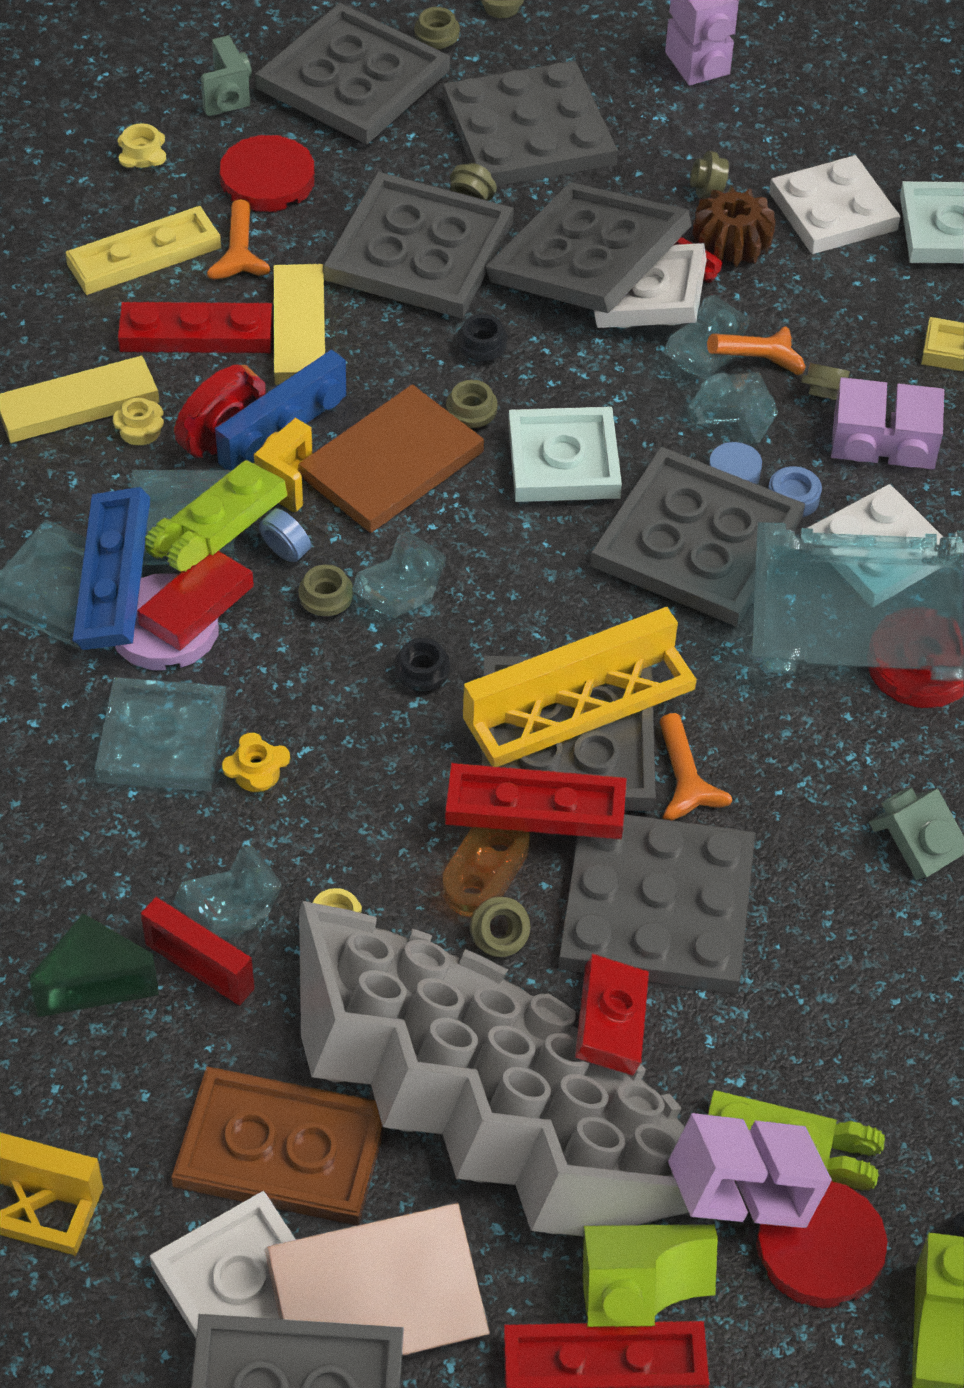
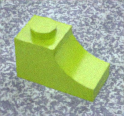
(645, 1268)
(939, 1314)

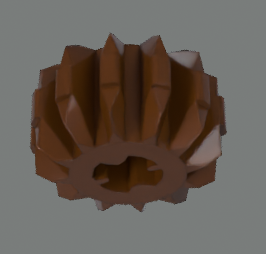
(734, 226)

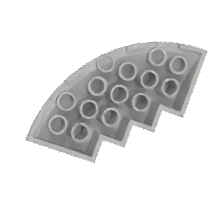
(488, 1070)

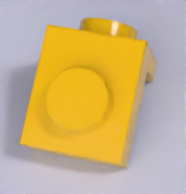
(281, 457)

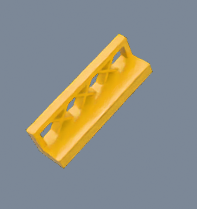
(573, 670)
(51, 1177)

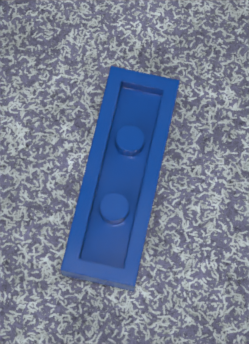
(301, 396)
(112, 569)

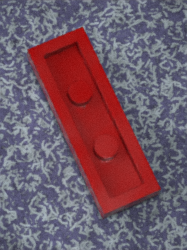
(195, 327)
(536, 801)
(606, 1356)

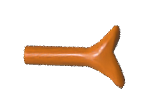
(238, 256)
(774, 348)
(690, 788)

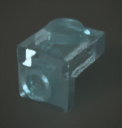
(690, 343)
(735, 399)
(404, 579)
(234, 898)

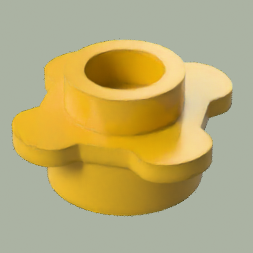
(260, 775)

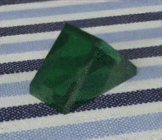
(92, 970)

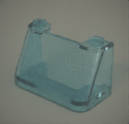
(858, 601)

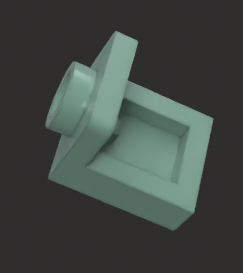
(229, 82)
(921, 830)

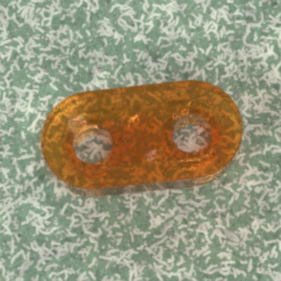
(483, 867)

